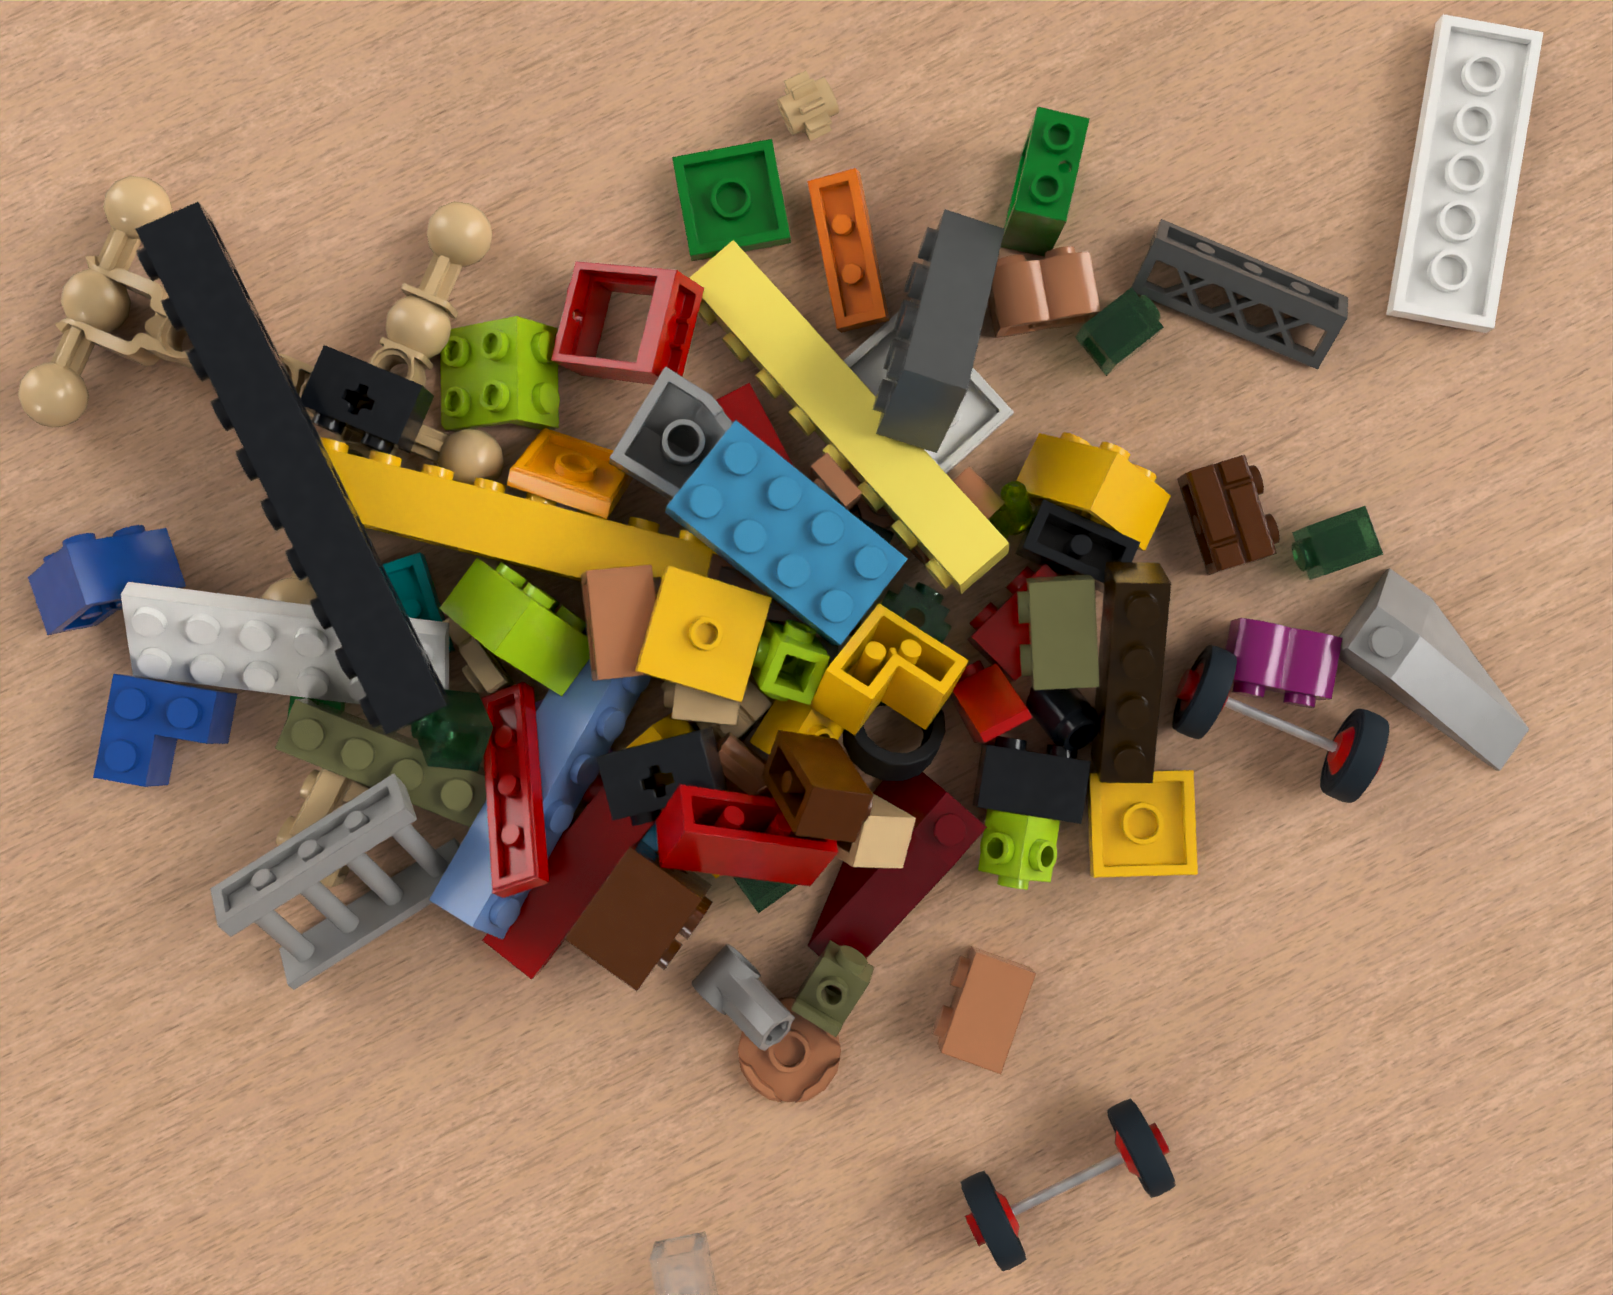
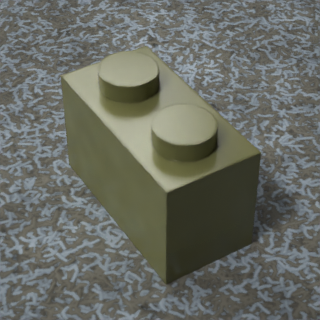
(1060, 632)

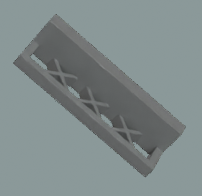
(1250, 278)

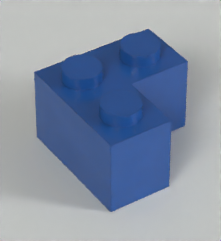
(87, 575)
(148, 718)

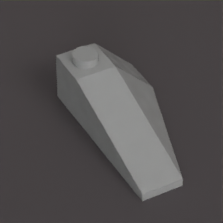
(1421, 661)

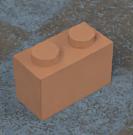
(617, 617)
(983, 1009)

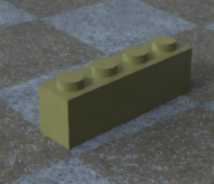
(368, 756)

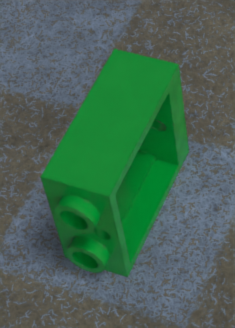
(1044, 181)

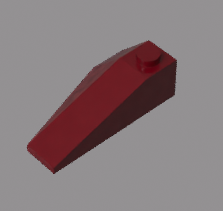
(873, 901)

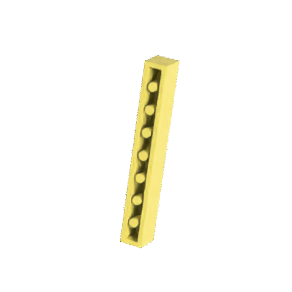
(839, 408)

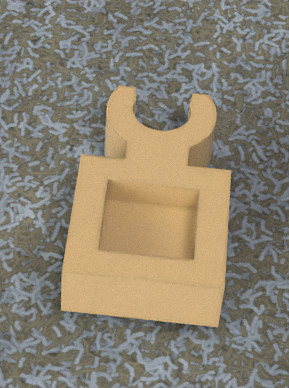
(482, 666)

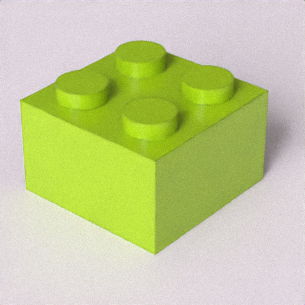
(520, 624)

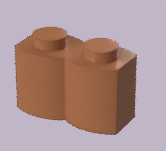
(1043, 292)

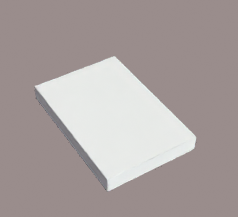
(976, 418)

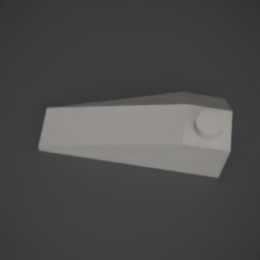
(670, 434)

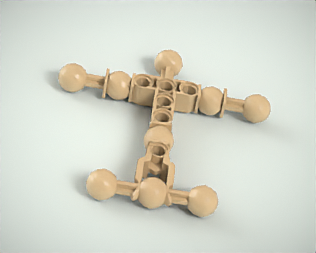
(415, 329)

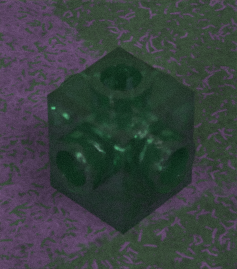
(924, 600)

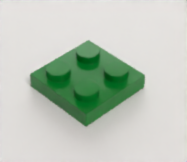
(731, 197)

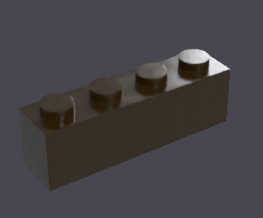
(1130, 671)

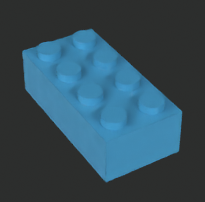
(785, 534)

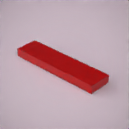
(514, 793)

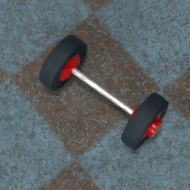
(1351, 756)
(1139, 1148)

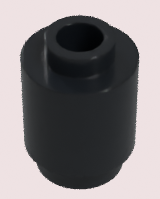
(1064, 716)

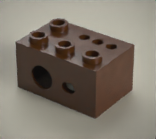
(639, 914)

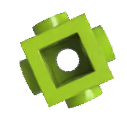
(794, 674)
(1018, 848)

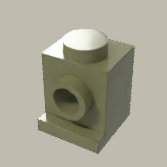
(824, 1003)

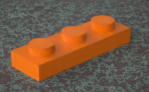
(848, 250)

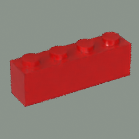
(576, 873)

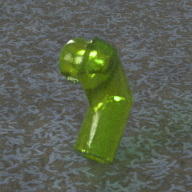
(1016, 512)

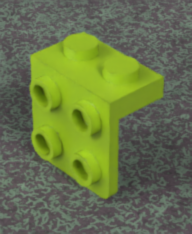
(500, 375)

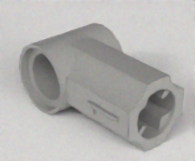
(735, 989)

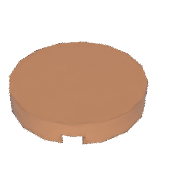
(795, 1066)

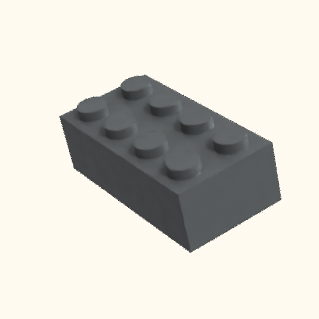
(938, 331)

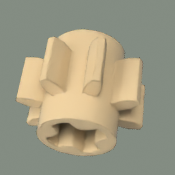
(808, 105)

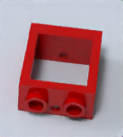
(666, 330)

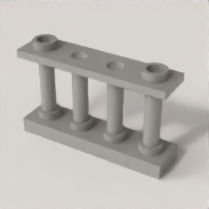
(316, 853)

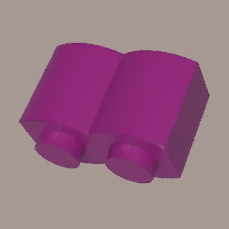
(1283, 661)

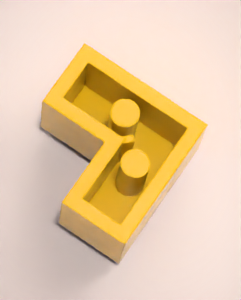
(1095, 484)
(891, 665)

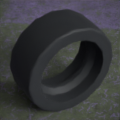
(893, 765)

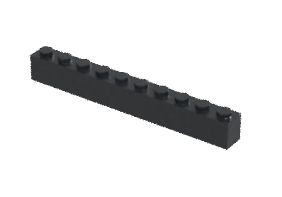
(292, 467)

